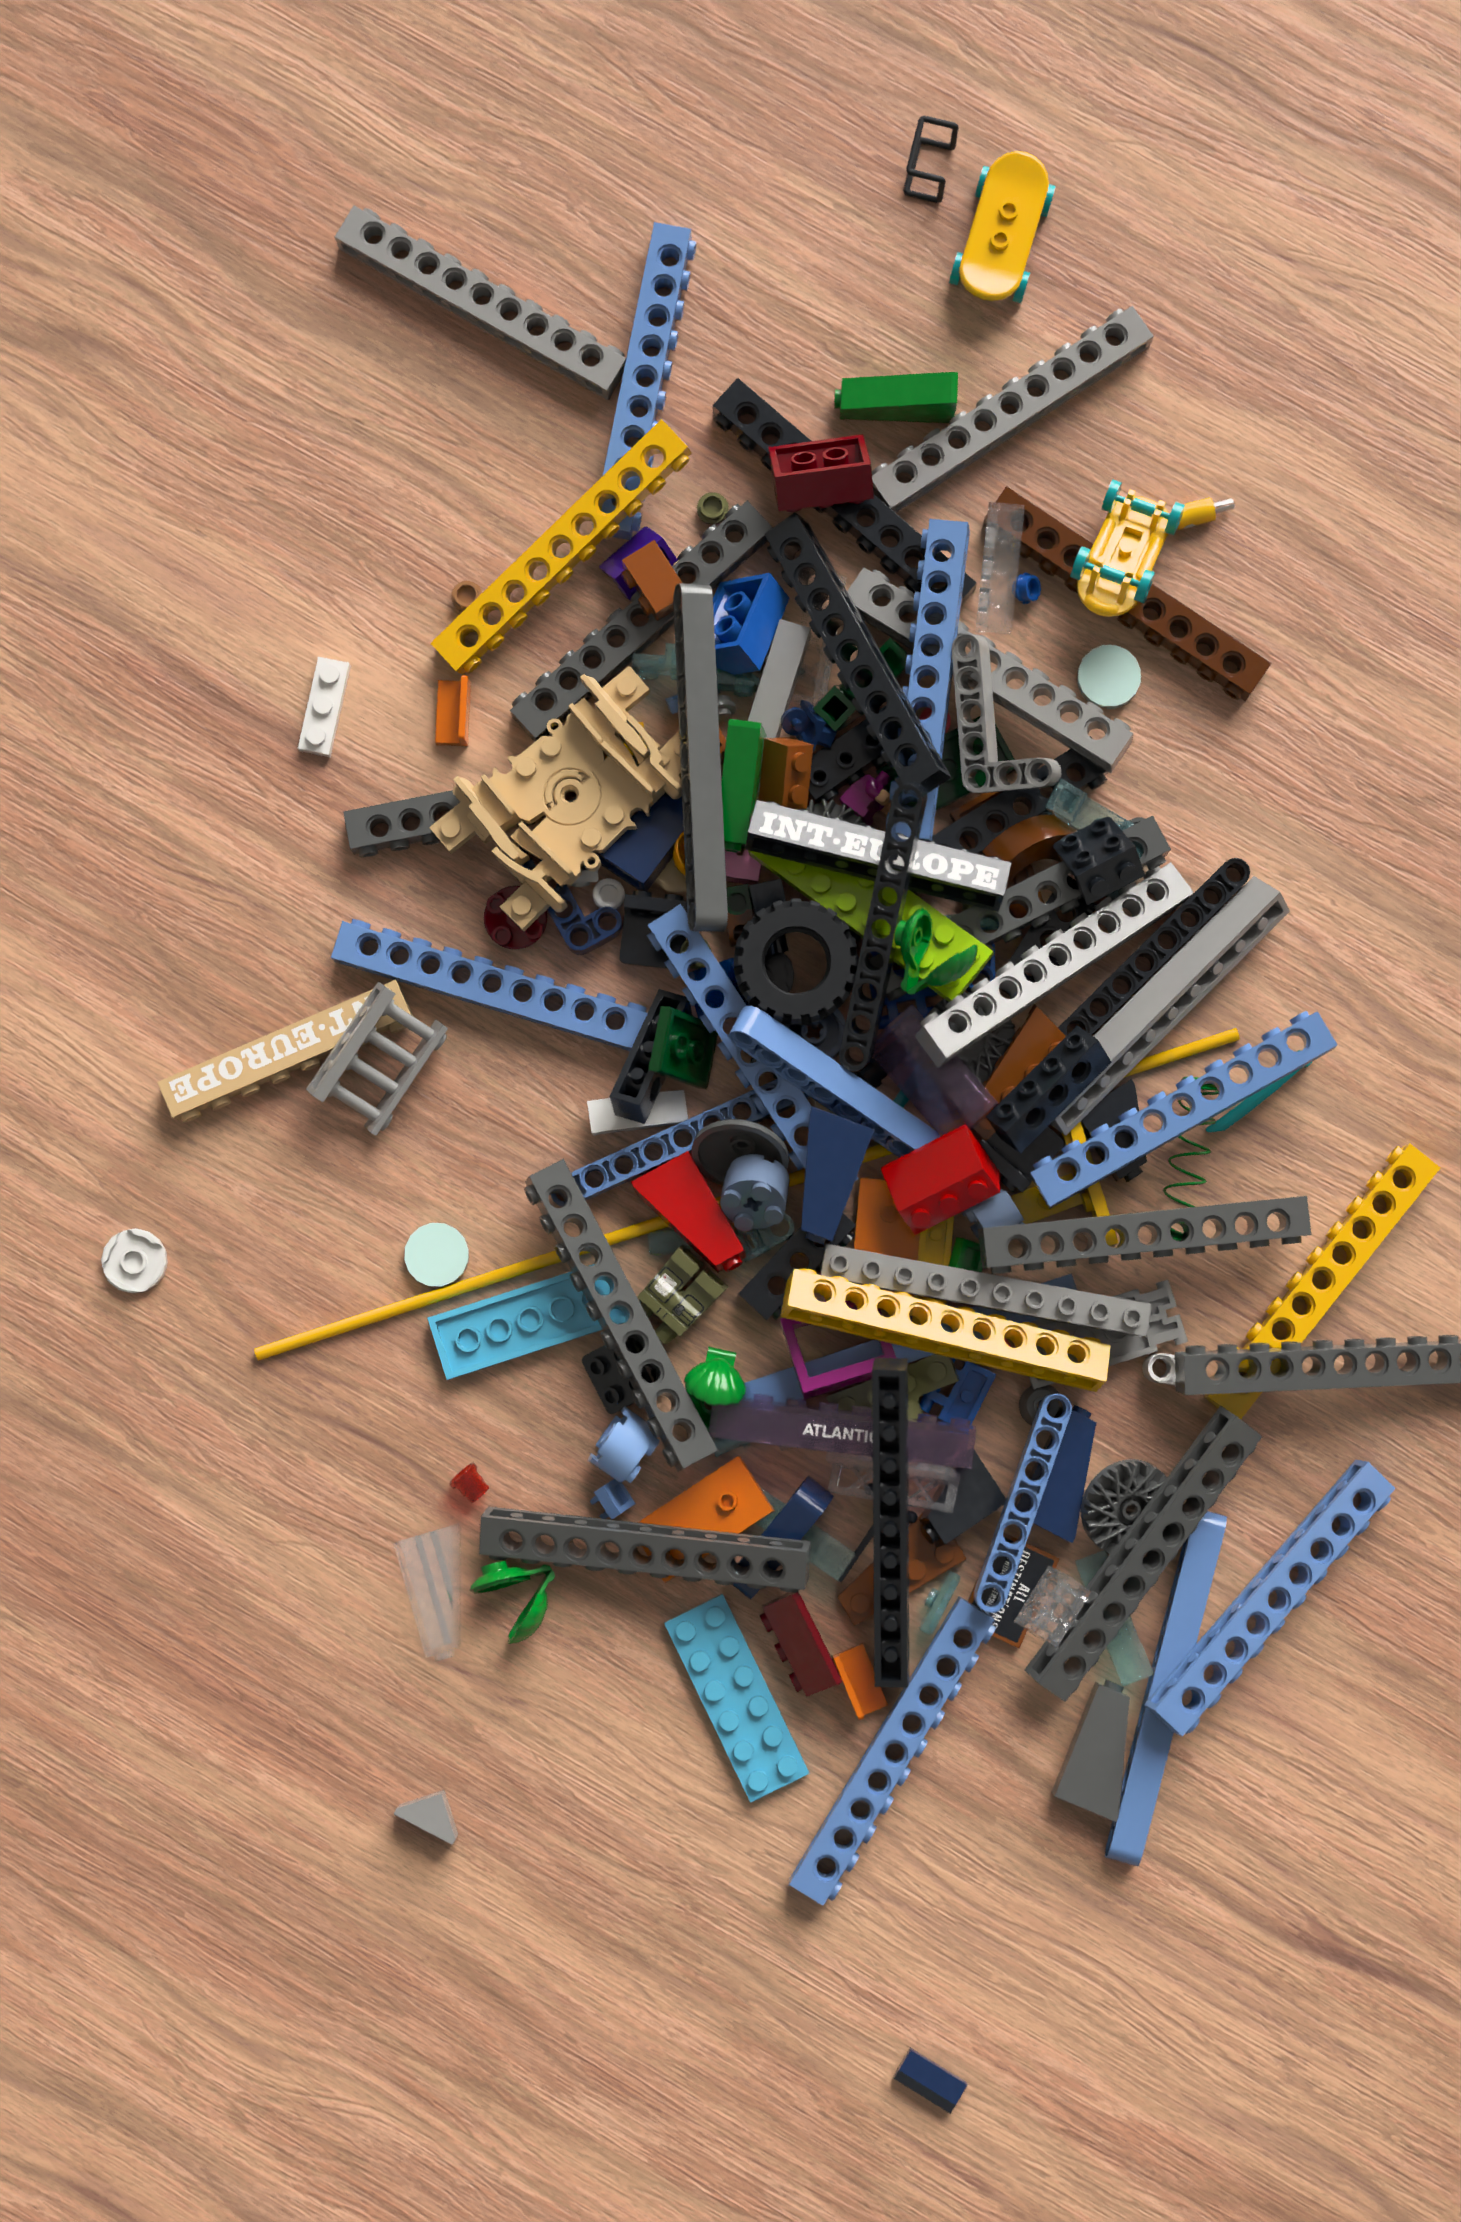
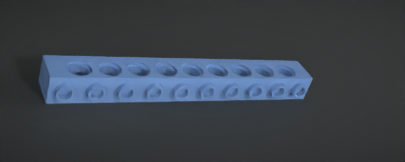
(665, 243)
(954, 538)
(675, 924)
(355, 934)
(1316, 1041)
(1253, 1600)
(826, 1886)

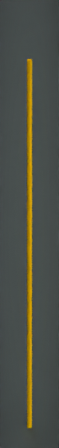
(627, 1233)

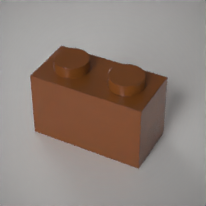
(653, 579)
(786, 772)

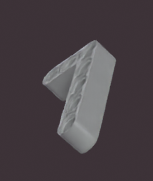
(985, 727)

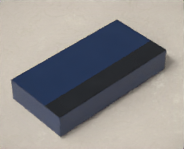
(930, 2080)

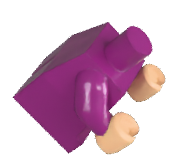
(868, 797)

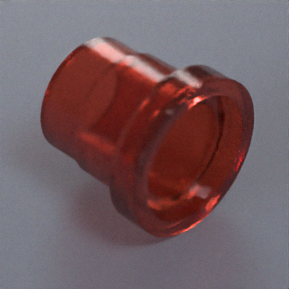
(470, 1483)

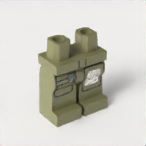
(673, 1304)

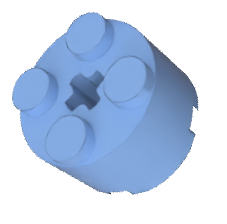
(624, 1446)

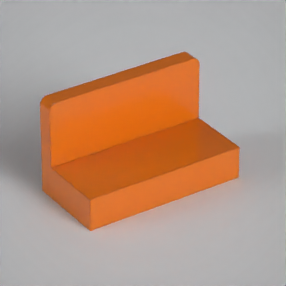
(453, 712)
(859, 1680)

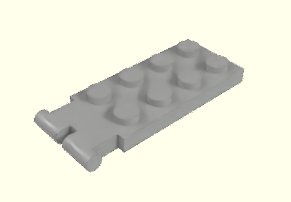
(1126, 1346)

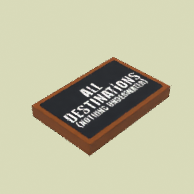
(1029, 1571)

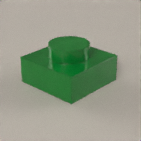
(966, 1255)

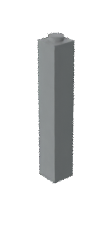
(780, 676)

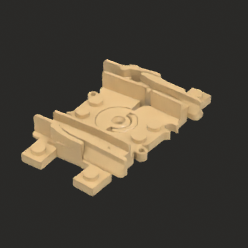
(537, 786)

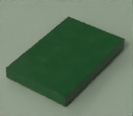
(683, 1048)

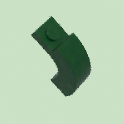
(837, 707)

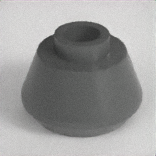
(1030, 1398)

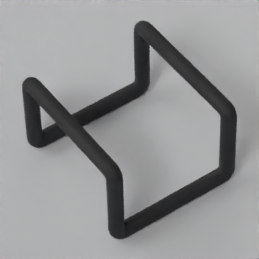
(917, 141)

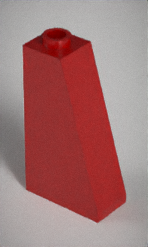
(688, 1206)

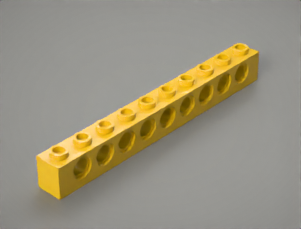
(451, 640)
(1418, 1173)
(802, 1306)

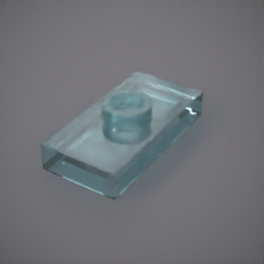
(937, 1602)

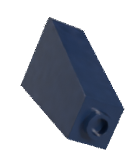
(646, 851)
(832, 1165)
(1065, 1487)

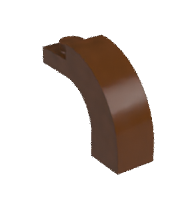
(1028, 842)

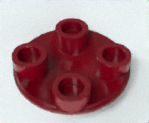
(504, 929)

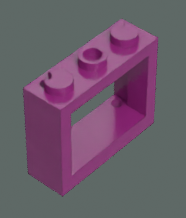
(833, 1379)

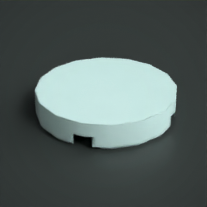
(1109, 676)
(436, 1254)

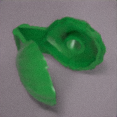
(914, 940)
(714, 1382)
(499, 1576)

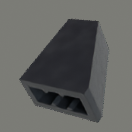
(1107, 1112)
(975, 1500)

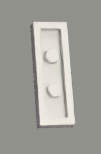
(324, 707)

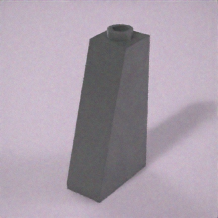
(1096, 1754)

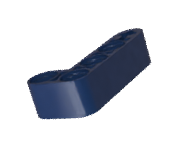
(579, 922)
(793, 1521)

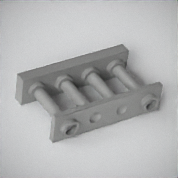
(363, 1030)

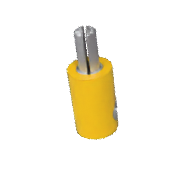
(1202, 512)

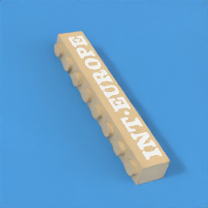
(268, 1058)

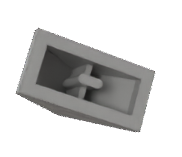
(430, 1814)

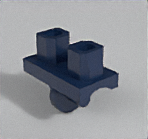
(807, 725)

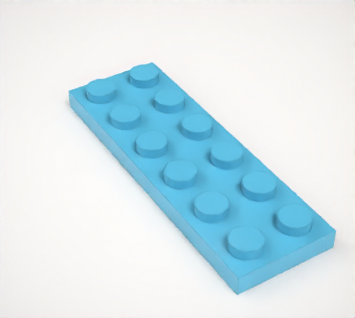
(514, 1324)
(736, 1698)

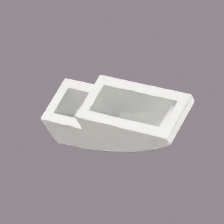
(667, 1110)

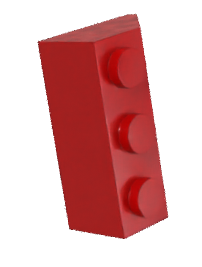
(941, 1179)

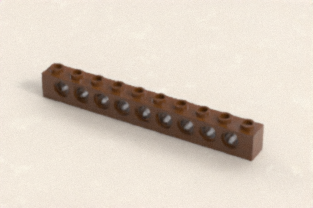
(1170, 611)

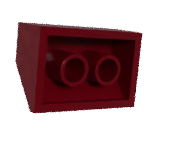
(821, 473)
(800, 1644)

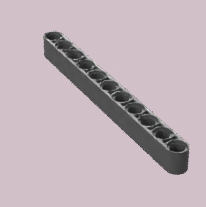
(700, 758)

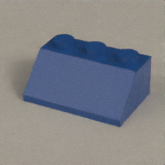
(746, 621)

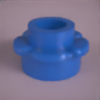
(1027, 588)

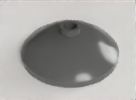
(728, 1139)

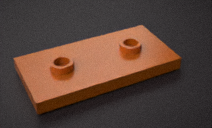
(880, 1225)
(720, 1502)

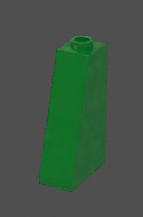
(899, 397)
(741, 780)

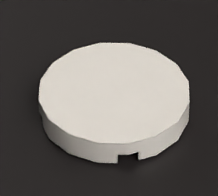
(134, 1261)

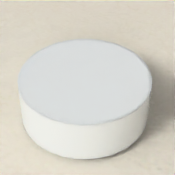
(608, 893)

